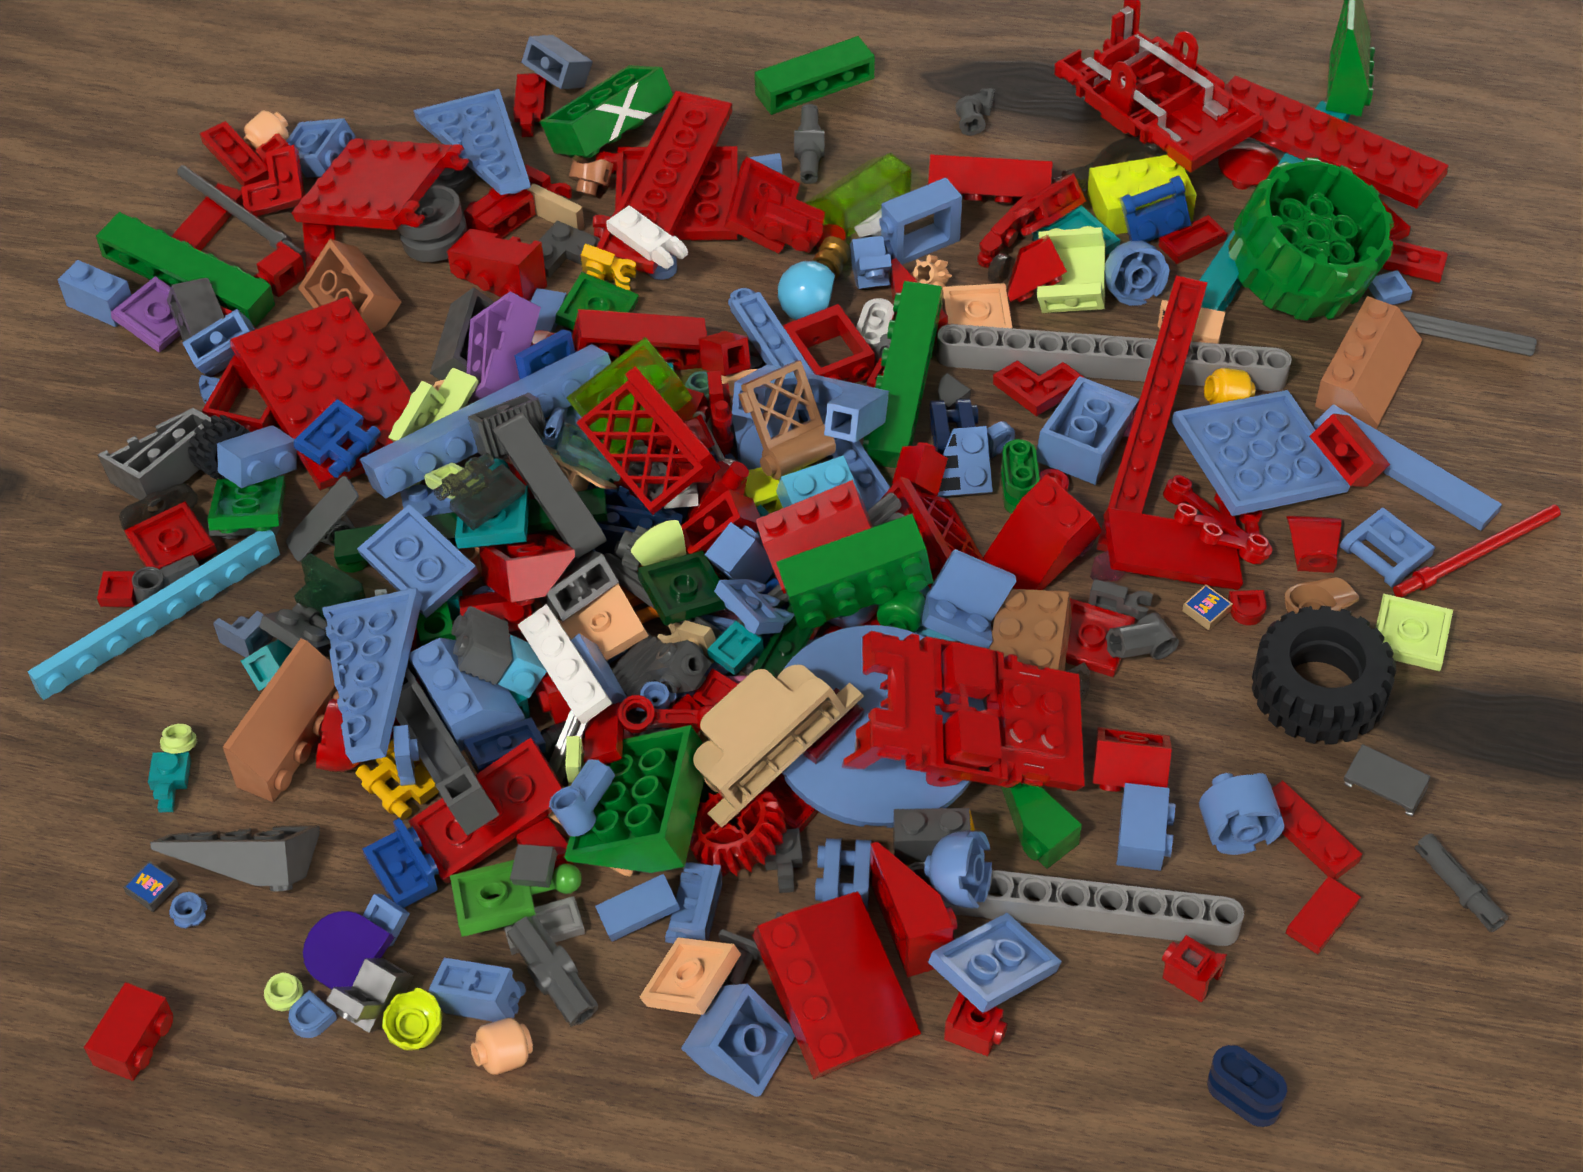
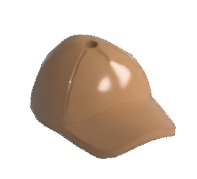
(1324, 592)

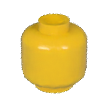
(1228, 385)

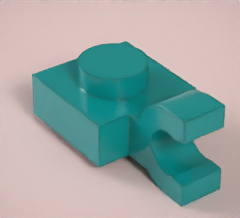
(166, 775)

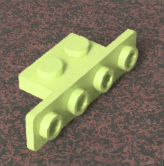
(430, 405)

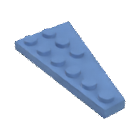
(485, 133)
(369, 664)

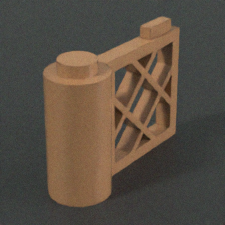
(792, 447)

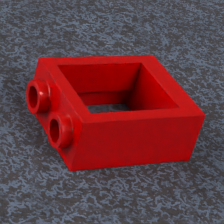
(828, 325)
(226, 392)

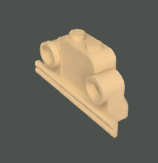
(763, 731)

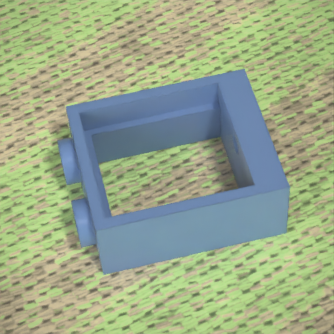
(934, 198)

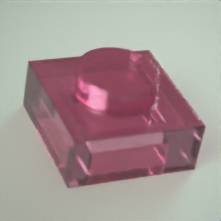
(1102, 571)

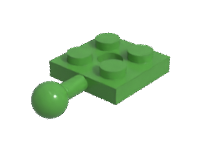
(515, 902)

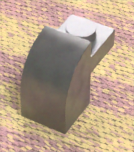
(370, 993)

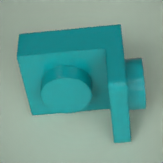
(736, 648)

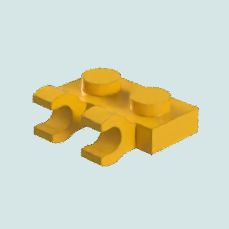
(607, 266)

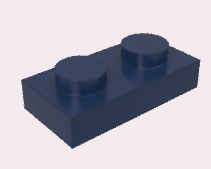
(494, 744)

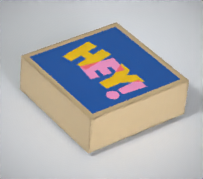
(1207, 607)

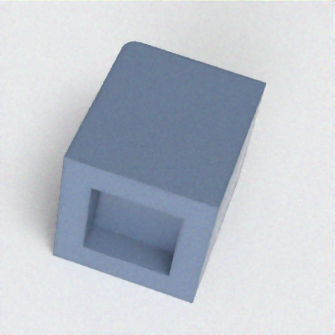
(243, 635)

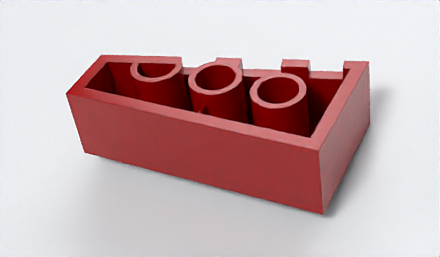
(616, 332)

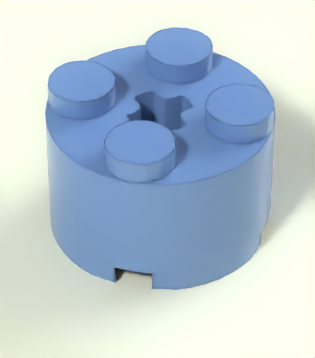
(1241, 813)

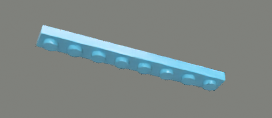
(153, 613)

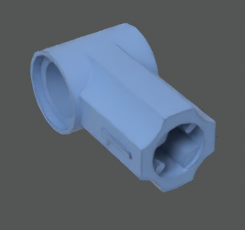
(576, 802)

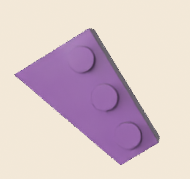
(494, 340)

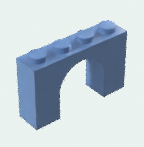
(849, 407)

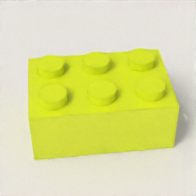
(1114, 181)

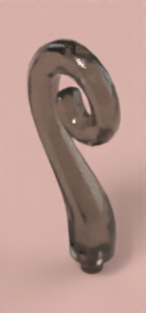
(1111, 154)

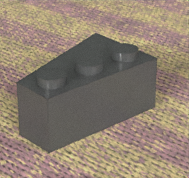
(157, 459)

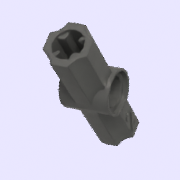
(552, 970)

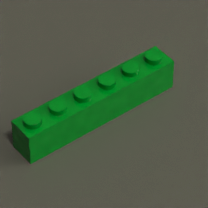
(173, 261)
(905, 369)

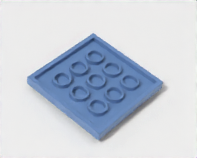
(1258, 452)

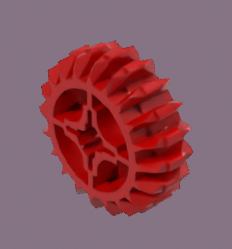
(743, 839)

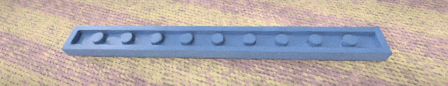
(779, 350)

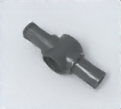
(809, 144)

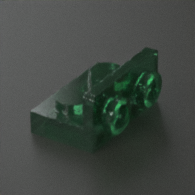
(326, 585)

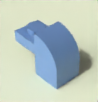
(870, 262)

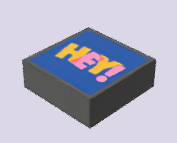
(151, 886)

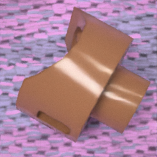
(590, 175)

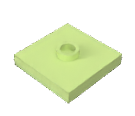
(1414, 630)

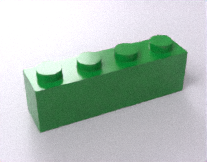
(814, 75)

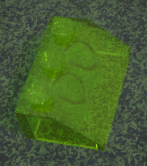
(863, 191)
(613, 376)

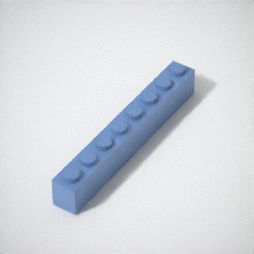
(451, 437)

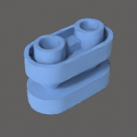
(831, 858)

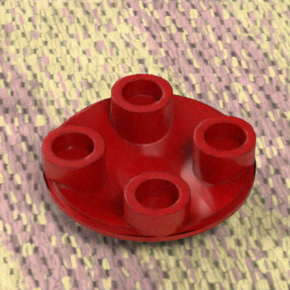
(1247, 164)

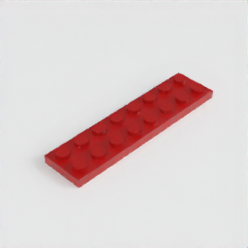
(1315, 134)
(670, 168)

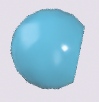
(805, 289)

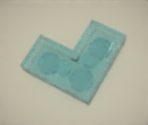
(577, 449)

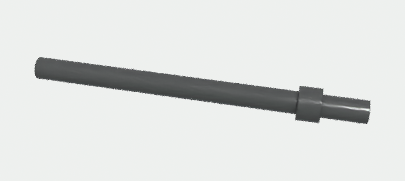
(237, 210)

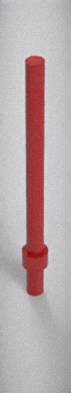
(1428, 576)

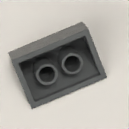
(454, 341)

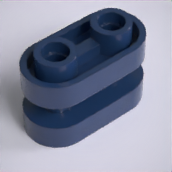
(964, 415)
(1246, 1085)

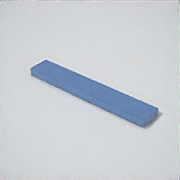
(1427, 477)

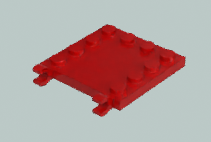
(377, 184)
(708, 205)

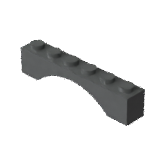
(443, 758)

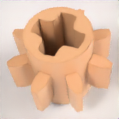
(932, 271)

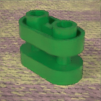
(1018, 472)

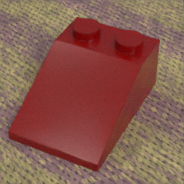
(1042, 536)
(910, 909)

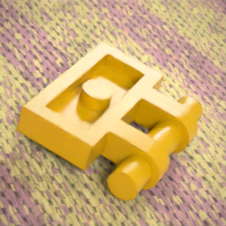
(395, 800)

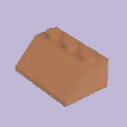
(345, 272)

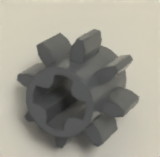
(625, 545)

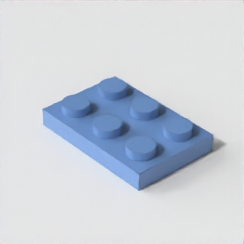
(418, 556)
(994, 962)

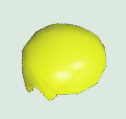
(412, 1019)

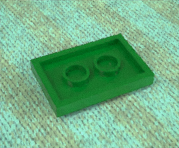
(247, 507)

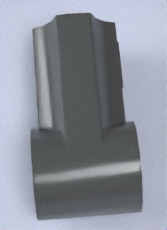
(151, 580)
(1147, 636)

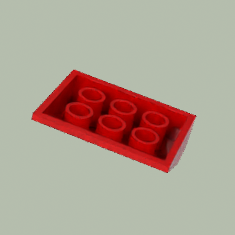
(835, 983)

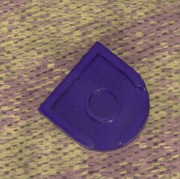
(340, 946)

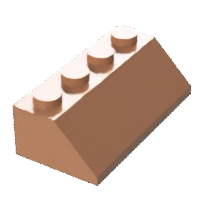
(1370, 362)
(282, 724)

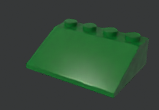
(1351, 62)
(648, 807)

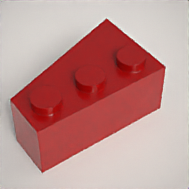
(498, 263)

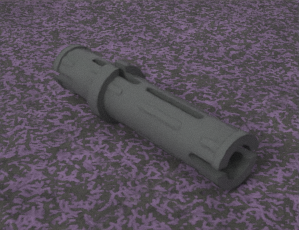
(1465, 887)

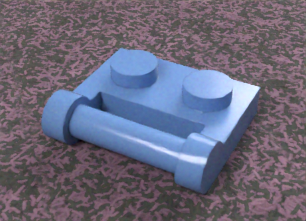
(1394, 540)

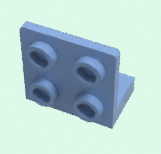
(966, 599)

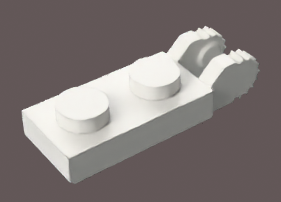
(646, 237)

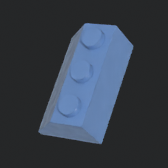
(461, 700)

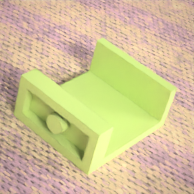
(1084, 282)

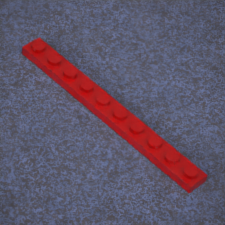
(1157, 398)

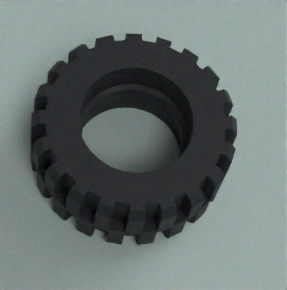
(1317, 710)

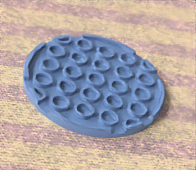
(869, 793)

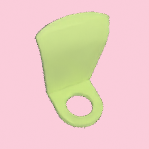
(660, 543)

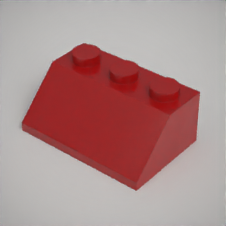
(813, 523)
(525, 568)

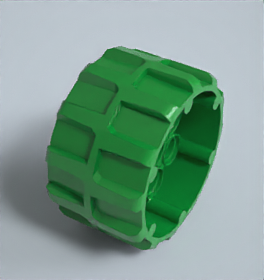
(1311, 239)

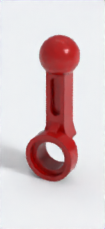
(659, 717)

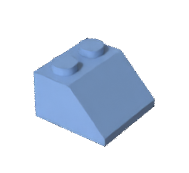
(739, 1039)

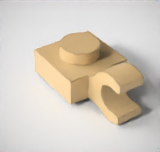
(693, 632)

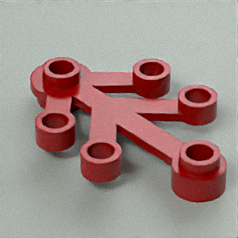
(1251, 545)

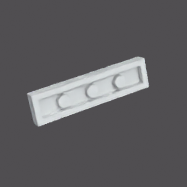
(564, 664)

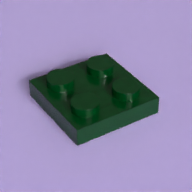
(681, 587)

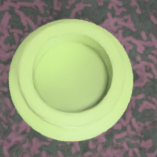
(178, 739)
(283, 991)

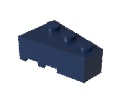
(627, 513)

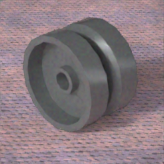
(439, 230)

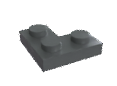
(564, 243)

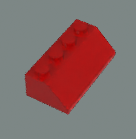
(991, 176)

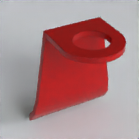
(1315, 542)

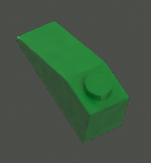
(1041, 823)

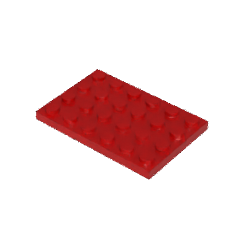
(320, 358)

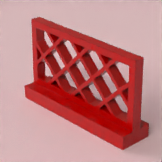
(673, 429)
(939, 530)

